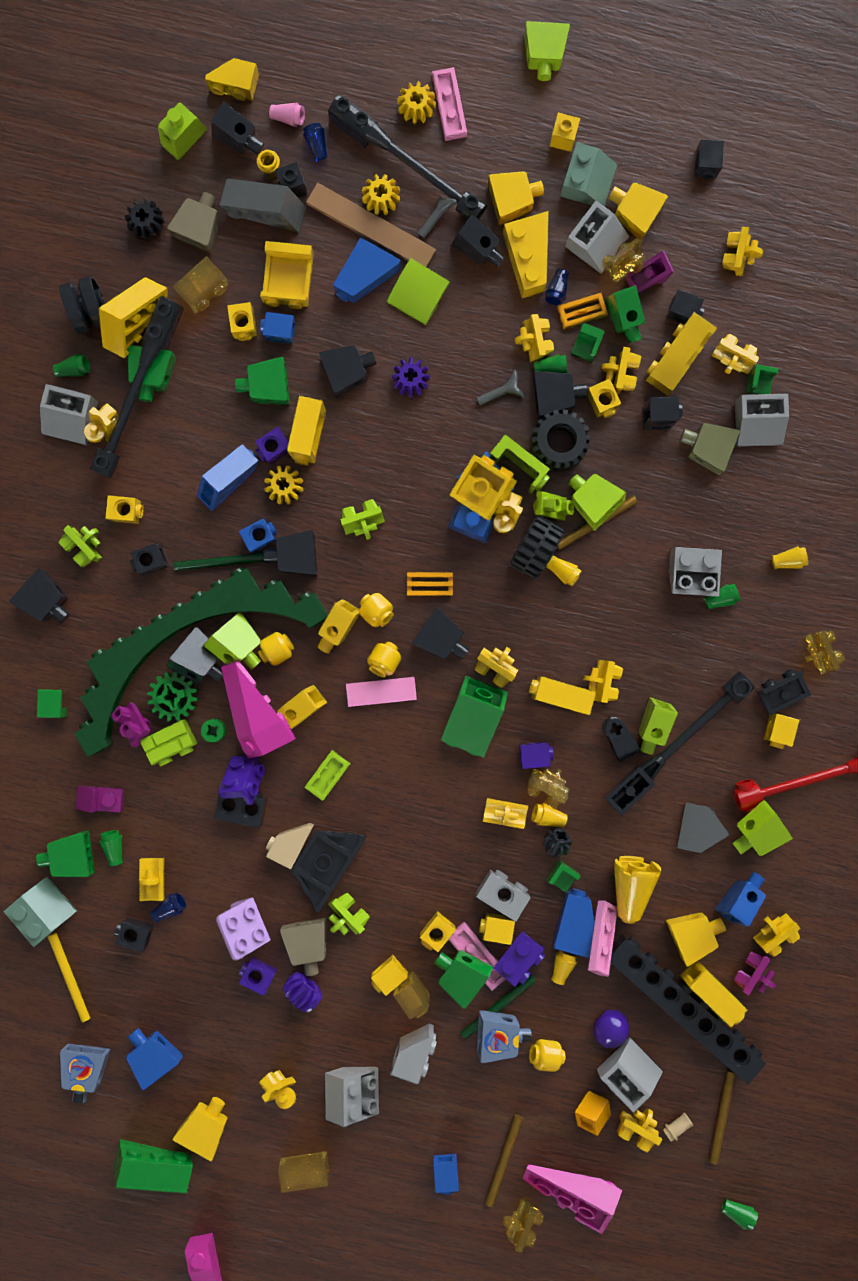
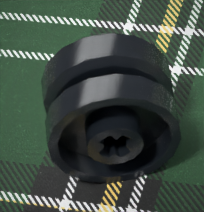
(82, 303)

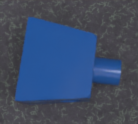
(470, 523)
(742, 900)
(151, 1057)

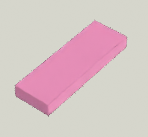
(449, 104)
(381, 691)
(603, 938)
(466, 940)

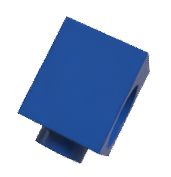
(278, 328)
(248, 535)
(446, 1174)

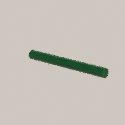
(219, 561)
(500, 1004)

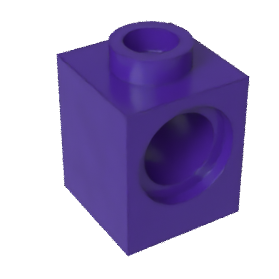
(273, 436)
(535, 755)
(261, 985)

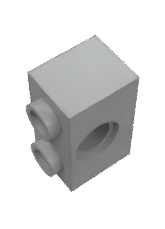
(510, 906)

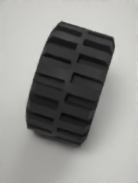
(573, 427)
(536, 547)

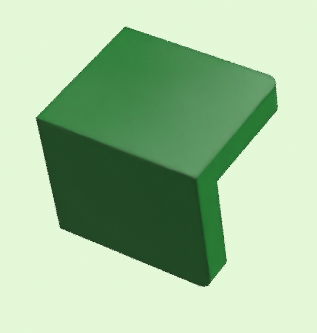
(587, 342)
(760, 380)
(50, 704)
(562, 875)

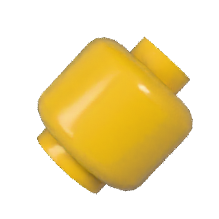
(376, 609)
(275, 648)
(384, 659)
(546, 1055)

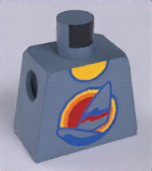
(499, 1036)
(82, 1069)

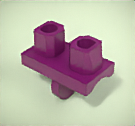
(132, 723)
(748, 982)

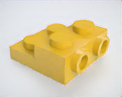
(483, 486)

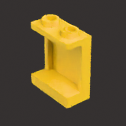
(287, 274)

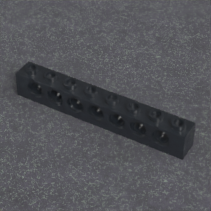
(744, 1066)

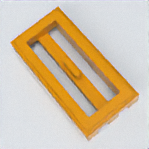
(568, 324)
(449, 584)

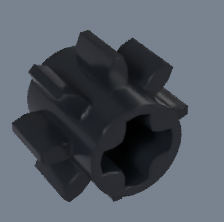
(557, 842)

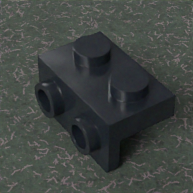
(784, 691)

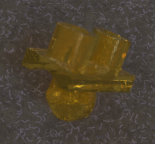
(627, 259)
(822, 652)
(550, 784)
(520, 1224)

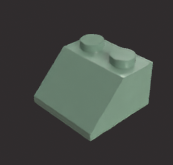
(588, 175)
(40, 911)

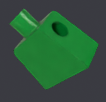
(622, 304)
(156, 376)
(266, 382)
(69, 856)
(462, 976)

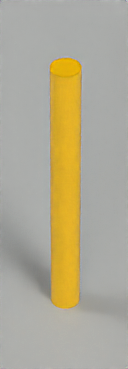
(69, 977)

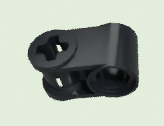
(622, 741)

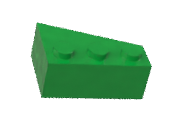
(151, 1168)

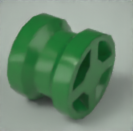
(217, 728)

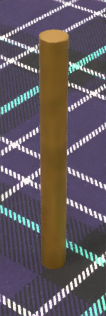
(585, 529)
(722, 1117)
(504, 1159)

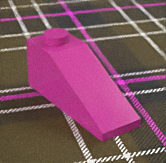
(202, 1258)

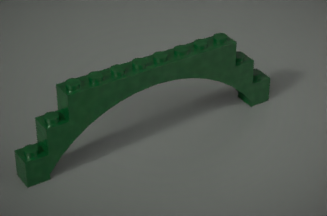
(118, 664)

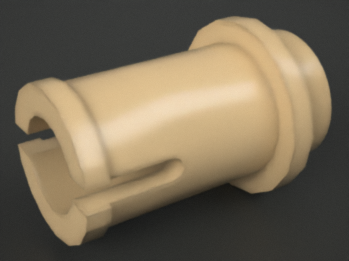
(677, 1127)

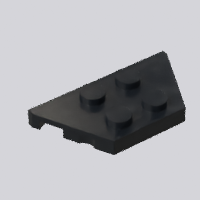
(325, 862)

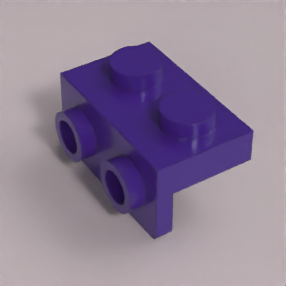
(242, 778)
(519, 958)

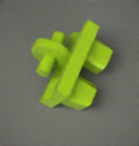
(553, 506)
(362, 522)
(73, 537)
(354, 922)

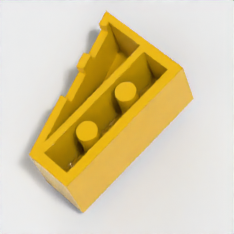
(527, 250)
(129, 315)
(680, 354)

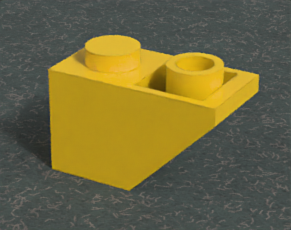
(234, 79)

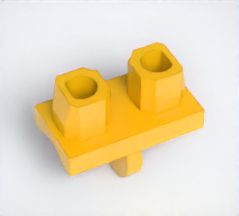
(741, 241)
(532, 337)
(734, 356)
(626, 360)
(101, 424)
(507, 513)
(499, 662)
(601, 681)
(505, 813)
(151, 879)
(776, 932)
(278, 1088)
(630, 1124)

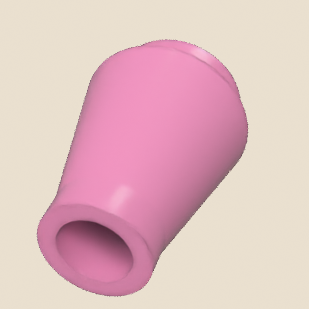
(291, 113)

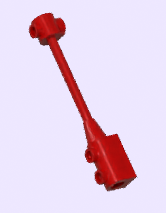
(749, 795)

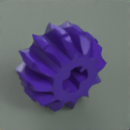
(419, 379)
(302, 992)

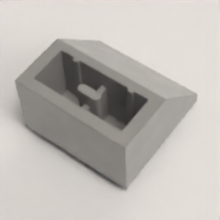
(597, 236)
(65, 413)
(761, 419)
(695, 571)
(412, 1054)
(630, 1074)
(351, 1094)

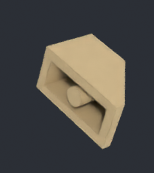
(288, 845)

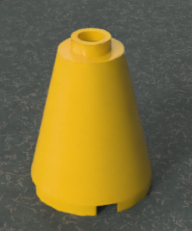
(634, 886)

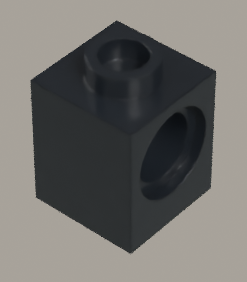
(709, 158)
(292, 178)
(684, 306)
(159, 559)
(143, 934)

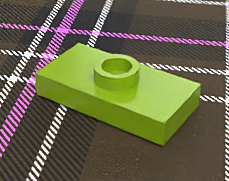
(327, 775)

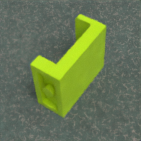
(523, 460)

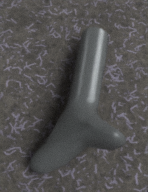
(442, 207)
(509, 388)

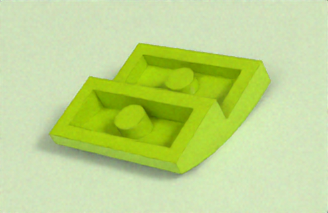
(418, 291)

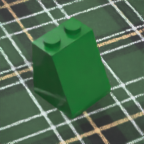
(474, 716)

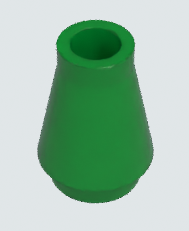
(553, 364)
(72, 367)
(727, 596)
(112, 846)
(740, 1214)

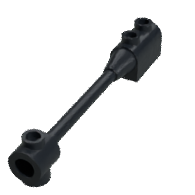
(366, 130)
(156, 337)
(641, 777)

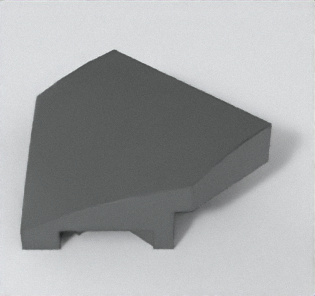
(700, 829)

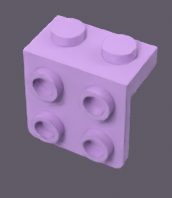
(242, 928)

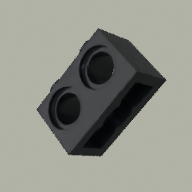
(661, 413)
(241, 814)

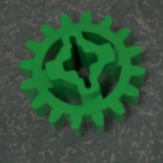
(176, 704)

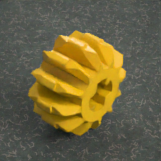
(418, 110)
(375, 188)
(276, 490)

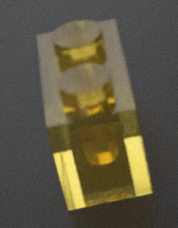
(201, 285)
(412, 996)
(304, 1172)

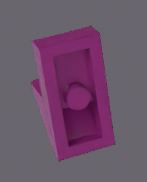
(654, 272)
(99, 799)

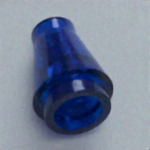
(315, 138)
(557, 288)
(169, 907)

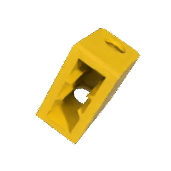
(512, 195)
(637, 207)
(343, 618)
(303, 704)
(695, 936)
(203, 1129)

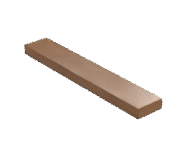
(370, 225)

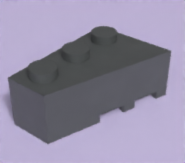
(263, 204)

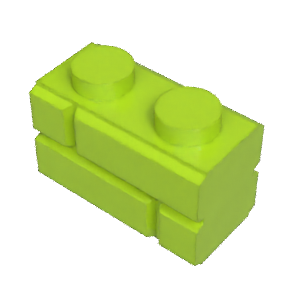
(169, 742)

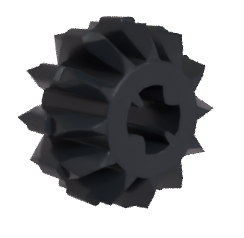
(141, 211)

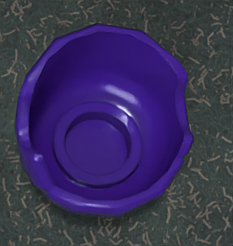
(611, 1029)

